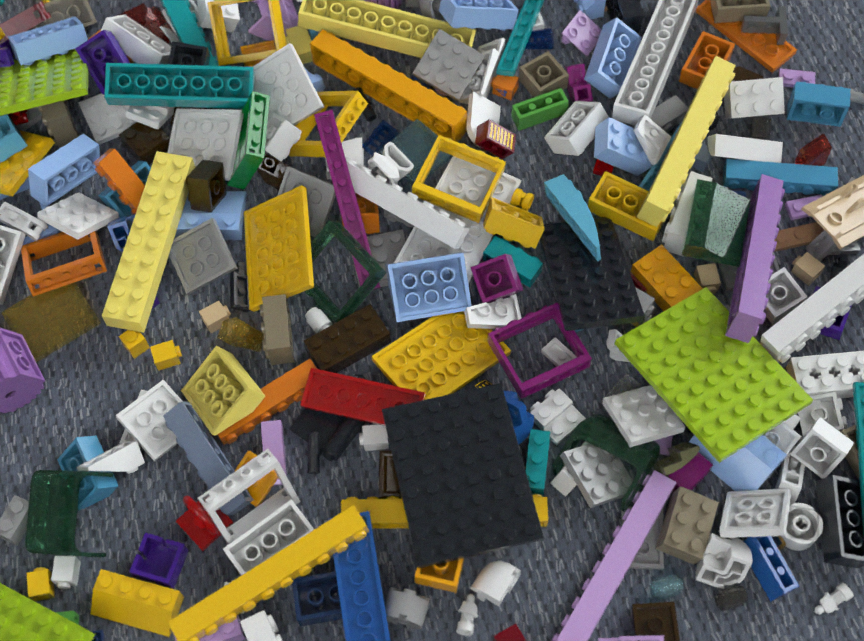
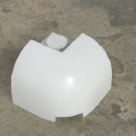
(724, 562)
(495, 581)

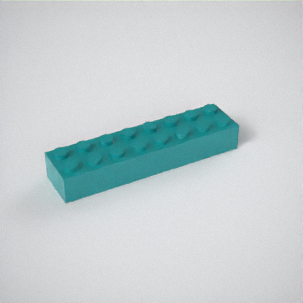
(178, 85)

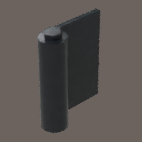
(334, 430)

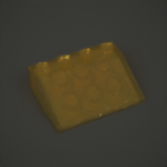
(51, 319)

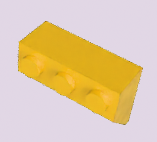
(513, 223)

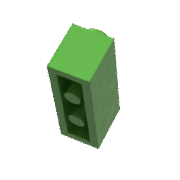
(539, 109)

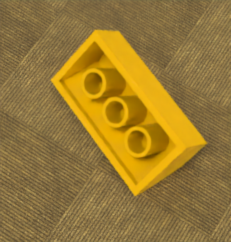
(621, 203)
(135, 602)

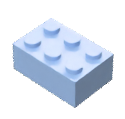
(620, 147)

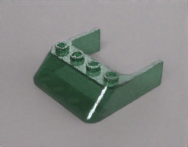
(605, 435)
(54, 512)

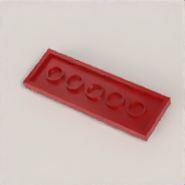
(354, 396)

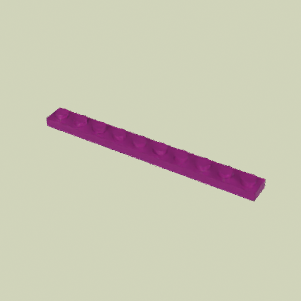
(343, 185)

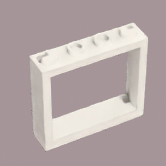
(238, 482)

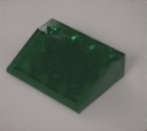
(716, 224)

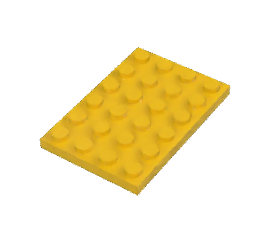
(278, 247)
(438, 356)

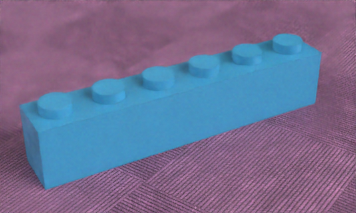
(795, 177)

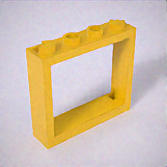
(220, 36)
(353, 107)
(446, 200)

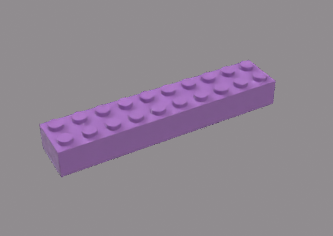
(754, 270)

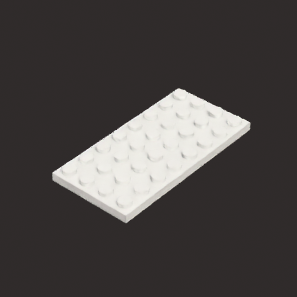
(471, 185)

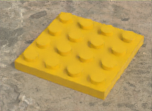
(15, 169)

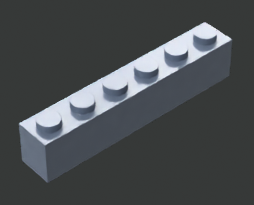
(203, 452)

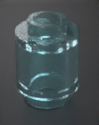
(667, 586)

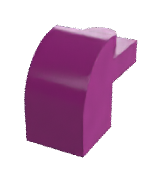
(578, 87)

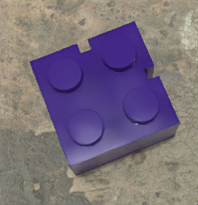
(161, 563)

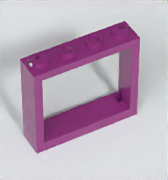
(547, 378)

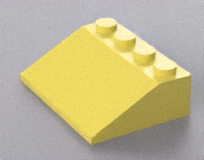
(222, 391)

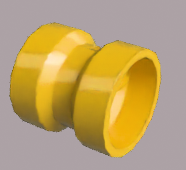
(522, 199)

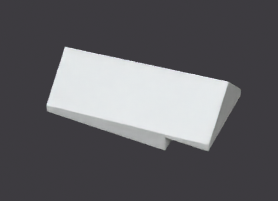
(486, 71)

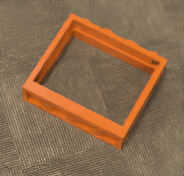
(66, 273)

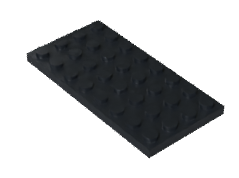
(587, 289)

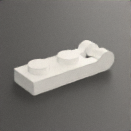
(21, 221)

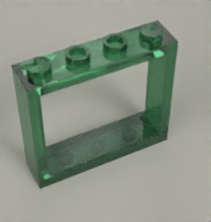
(376, 272)

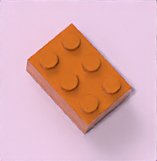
(702, 56)

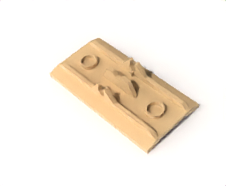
(841, 213)

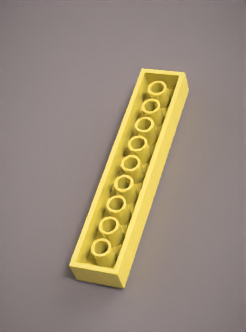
(377, 25)
(687, 142)
(148, 243)

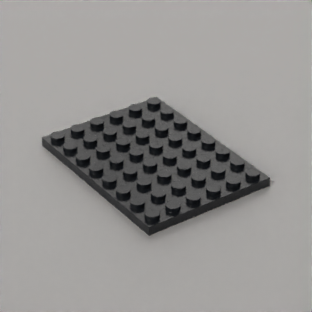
(461, 475)

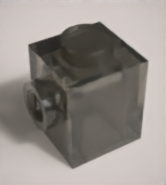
(760, 128)

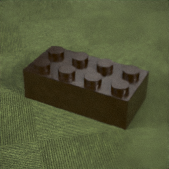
(348, 340)

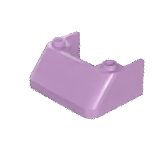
(263, 26)

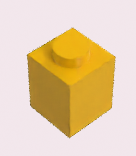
(134, 342)
(166, 355)
(40, 584)

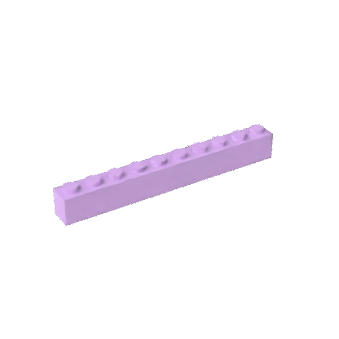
(617, 559)

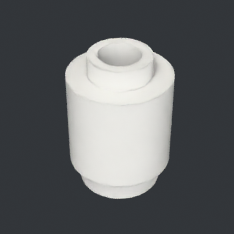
(317, 319)

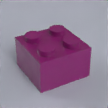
(496, 278)

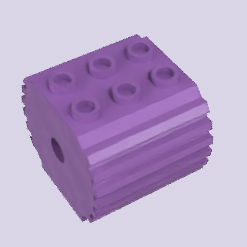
(18, 372)

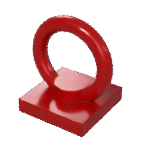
(199, 525)

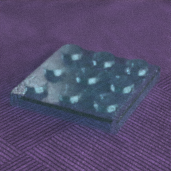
(416, 145)

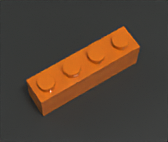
(120, 178)

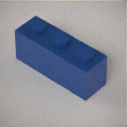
(770, 567)

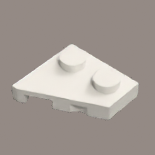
(652, 138)

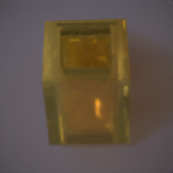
(240, 334)

